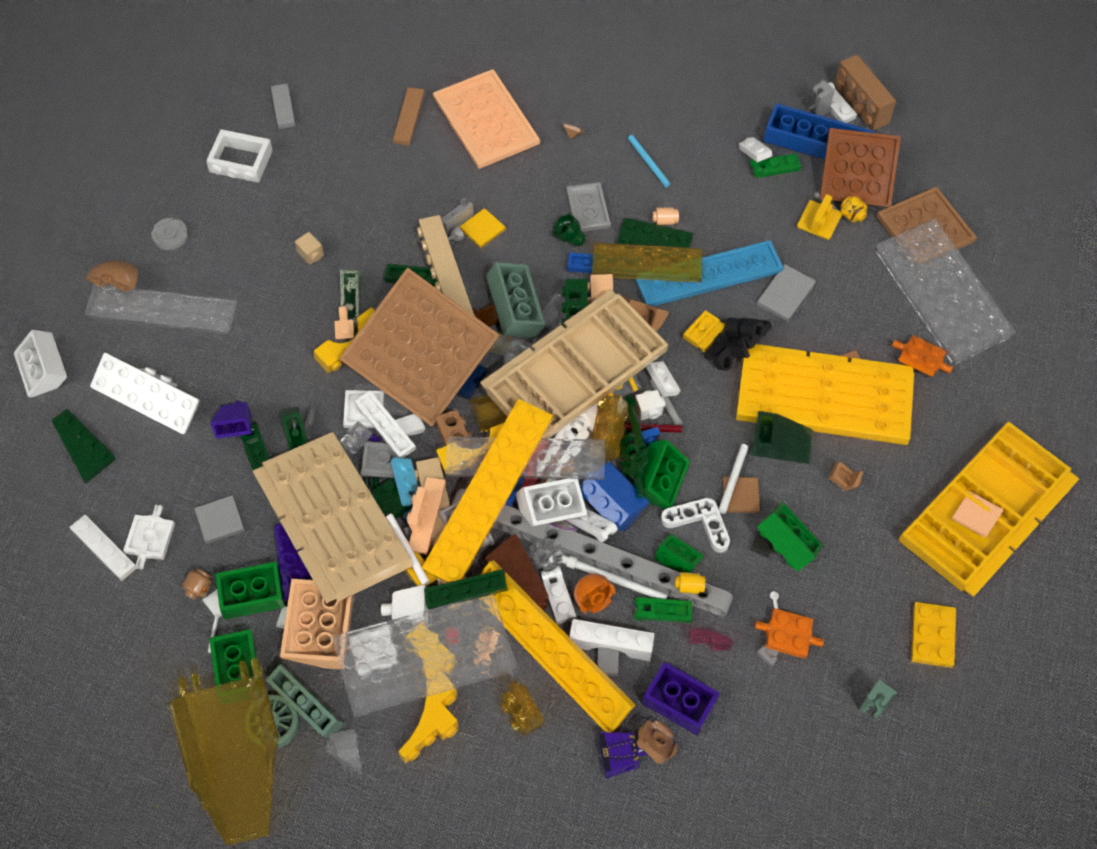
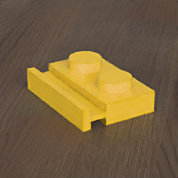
(704, 330)

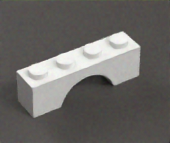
(594, 635)

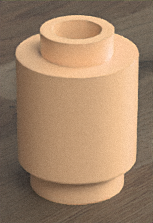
(665, 216)

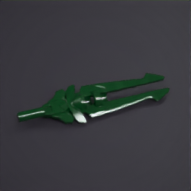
(634, 464)

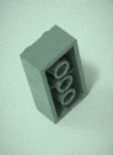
(515, 300)

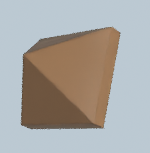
(572, 130)

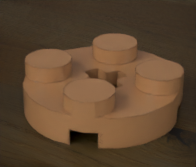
(659, 750)

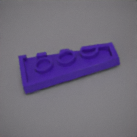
(289, 561)

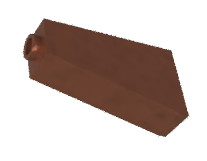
(516, 563)

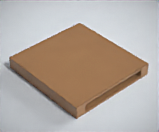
(745, 495)

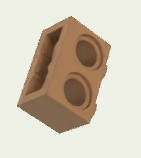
(457, 430)

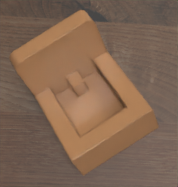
(845, 477)

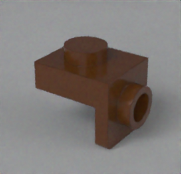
(487, 315)

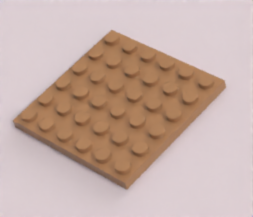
(419, 347)

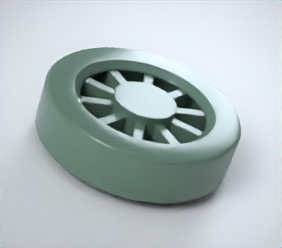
(293, 717)

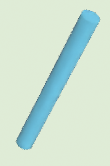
(649, 161)

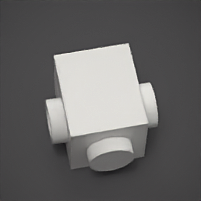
(649, 405)

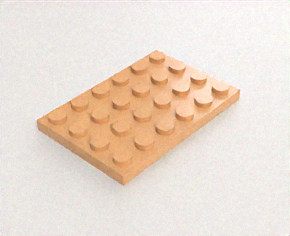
(486, 118)

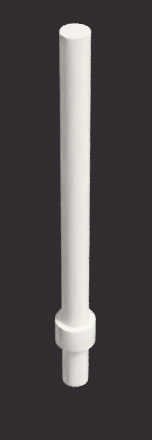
(573, 562)

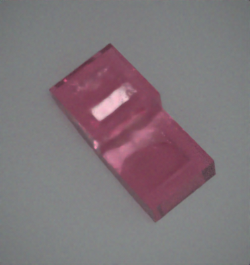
(715, 640)

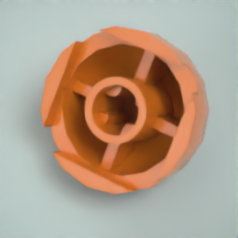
(593, 593)

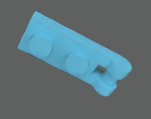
(405, 479)

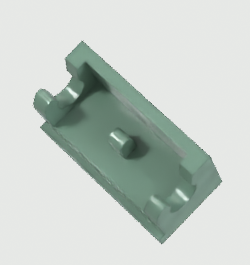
(879, 697)

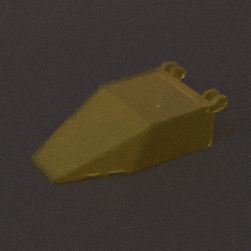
(229, 751)

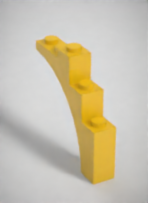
(434, 721)

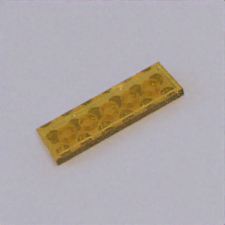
(648, 262)

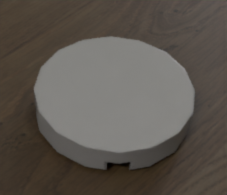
(169, 234)

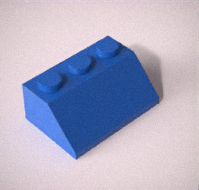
(614, 497)

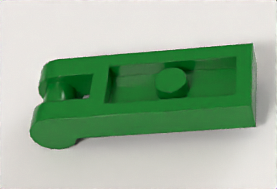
(776, 165)
(663, 610)

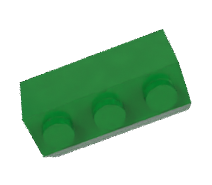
(664, 473)
(790, 537)

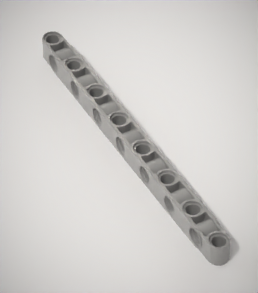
(610, 559)

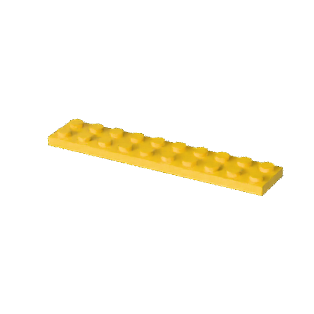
(487, 492)
(561, 656)

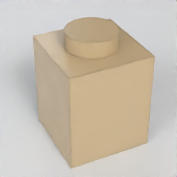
(309, 248)

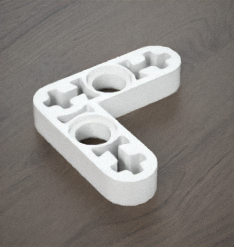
(706, 517)

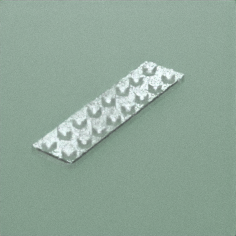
(162, 309)
(550, 460)

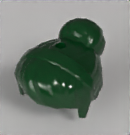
(569, 230)

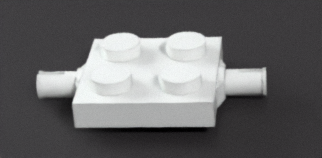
(149, 537)

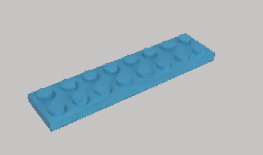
(717, 273)

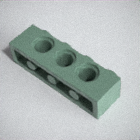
(305, 701)

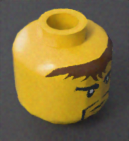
(854, 209)

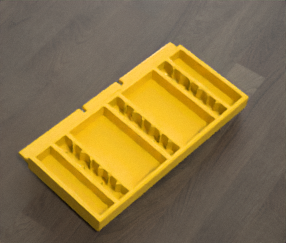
(828, 393)
(1008, 473)

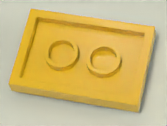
(933, 635)

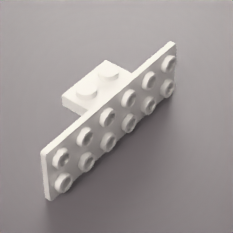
(145, 392)

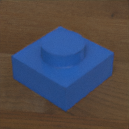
(650, 435)

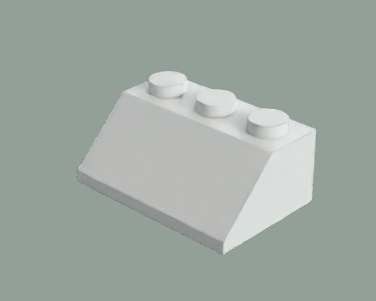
(39, 363)
(551, 502)

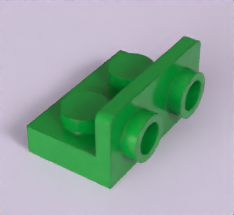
(678, 555)

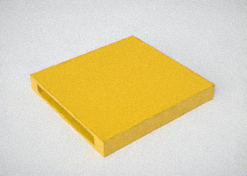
(482, 228)

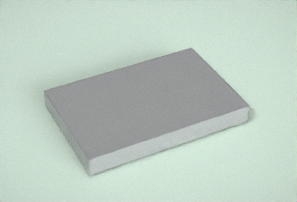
(588, 206)
(786, 293)

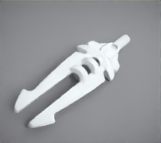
(581, 423)

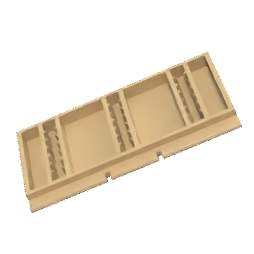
(578, 363)
(332, 518)

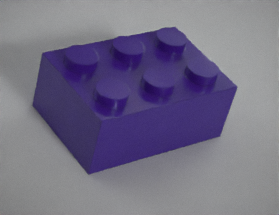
(680, 698)

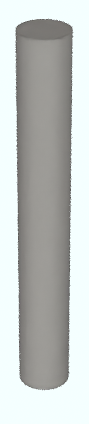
(669, 407)

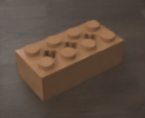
(865, 92)

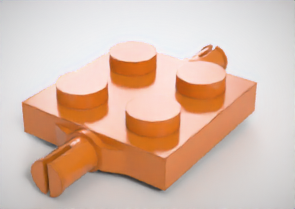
(922, 356)
(789, 633)

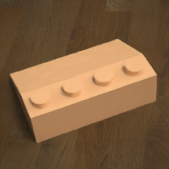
(312, 624)

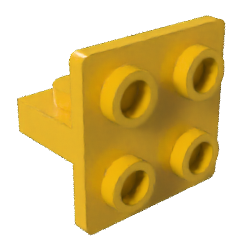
(820, 218)

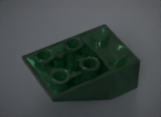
(781, 438)

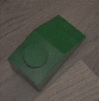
(293, 427)

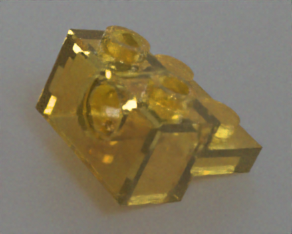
(528, 716)

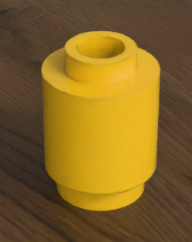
(690, 583)

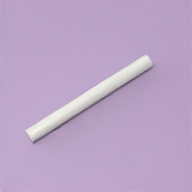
(733, 478)
(415, 563)

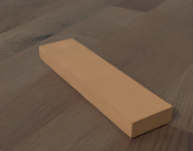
(408, 116)

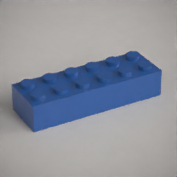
(802, 130)

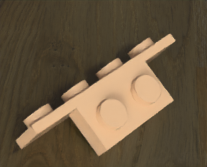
(424, 513)

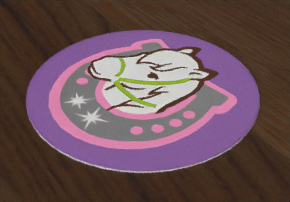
(564, 525)

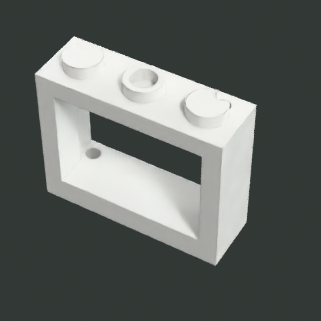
(242, 142)

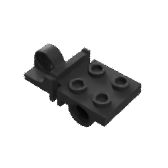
(739, 337)

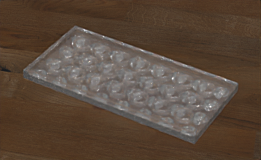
(944, 291)
(423, 654)

